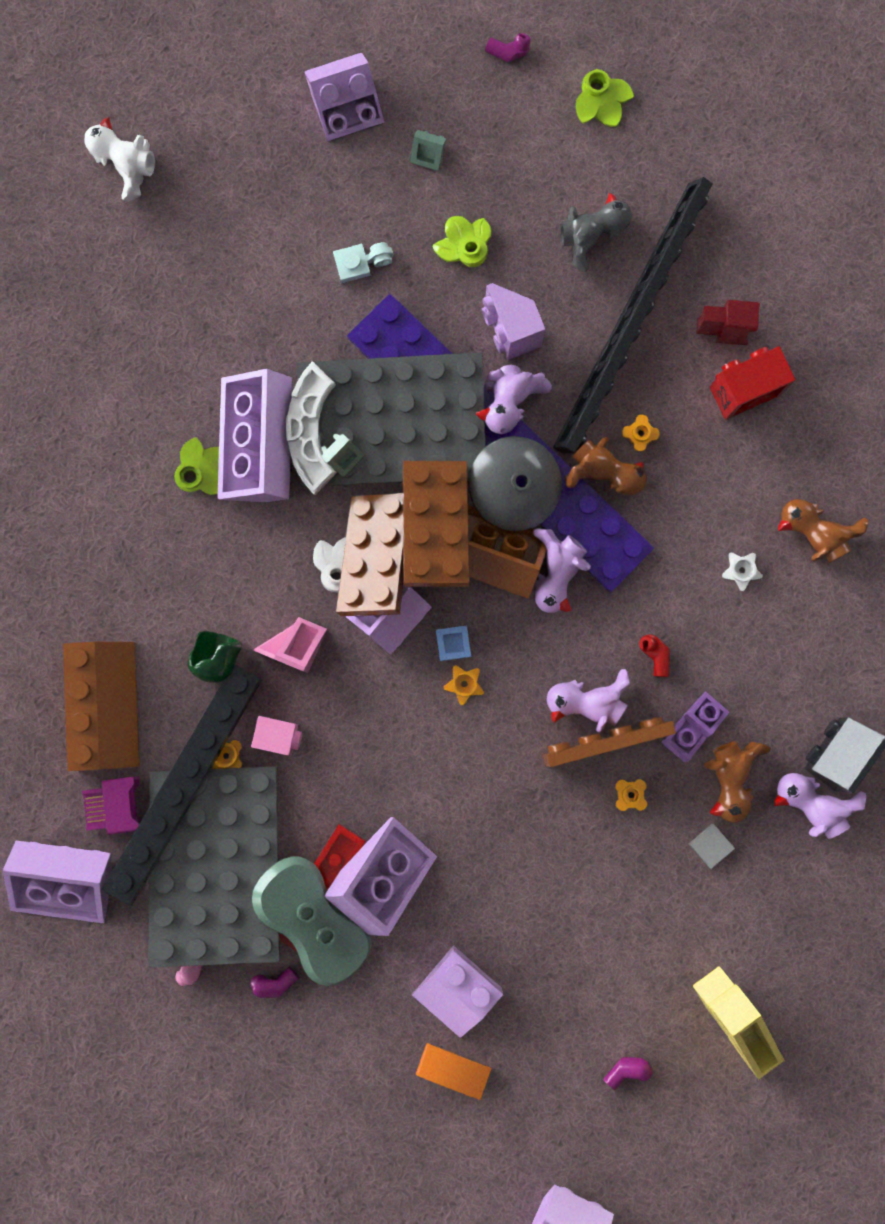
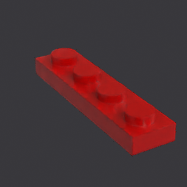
(334, 856)

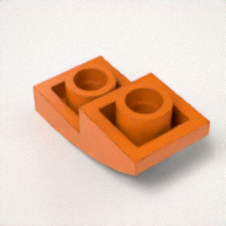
(453, 1071)

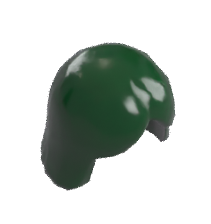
(224, 652)

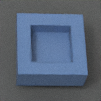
(453, 643)

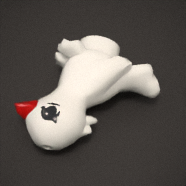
(129, 158)

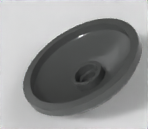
(495, 487)

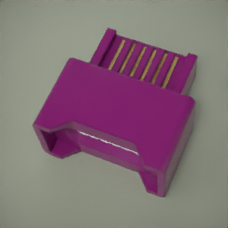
(112, 806)

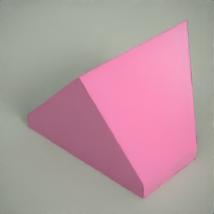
(295, 645)

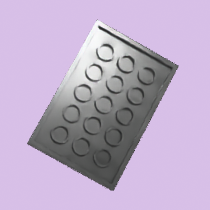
(403, 412)
(209, 871)

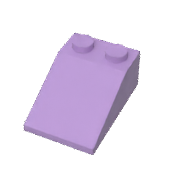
(381, 878)

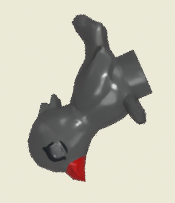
(585, 229)

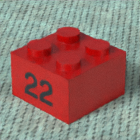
(752, 381)

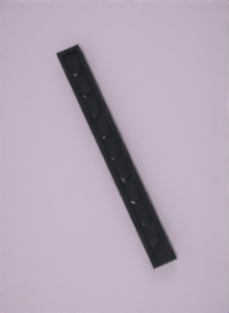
(637, 308)

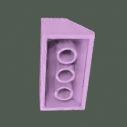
(253, 437)

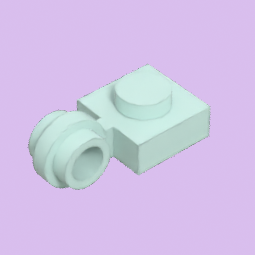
(353, 262)

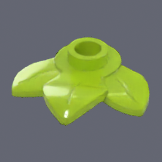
(602, 103)
(463, 237)
(202, 462)

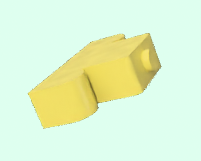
(739, 1022)

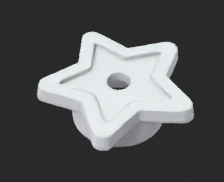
(748, 564)

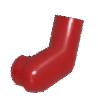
(658, 653)

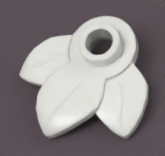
(328, 561)

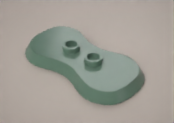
(293, 903)

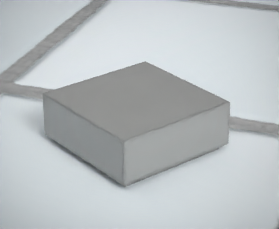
(711, 846)

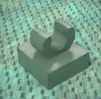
(427, 150)
(342, 454)

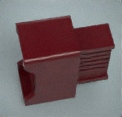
(730, 322)

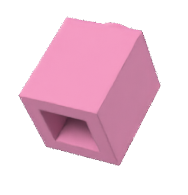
(276, 736)

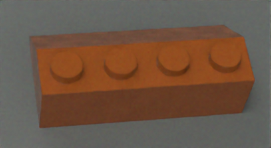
(503, 556)
(101, 705)

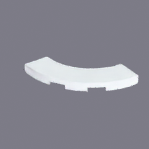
(303, 428)

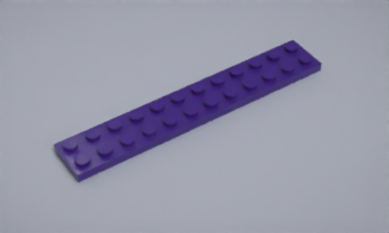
(582, 513)

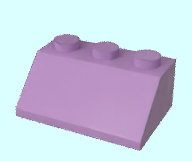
(57, 881)

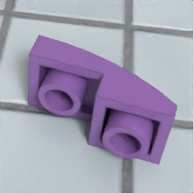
(695, 727)

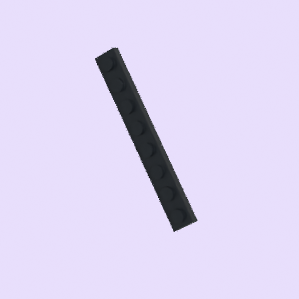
(181, 786)

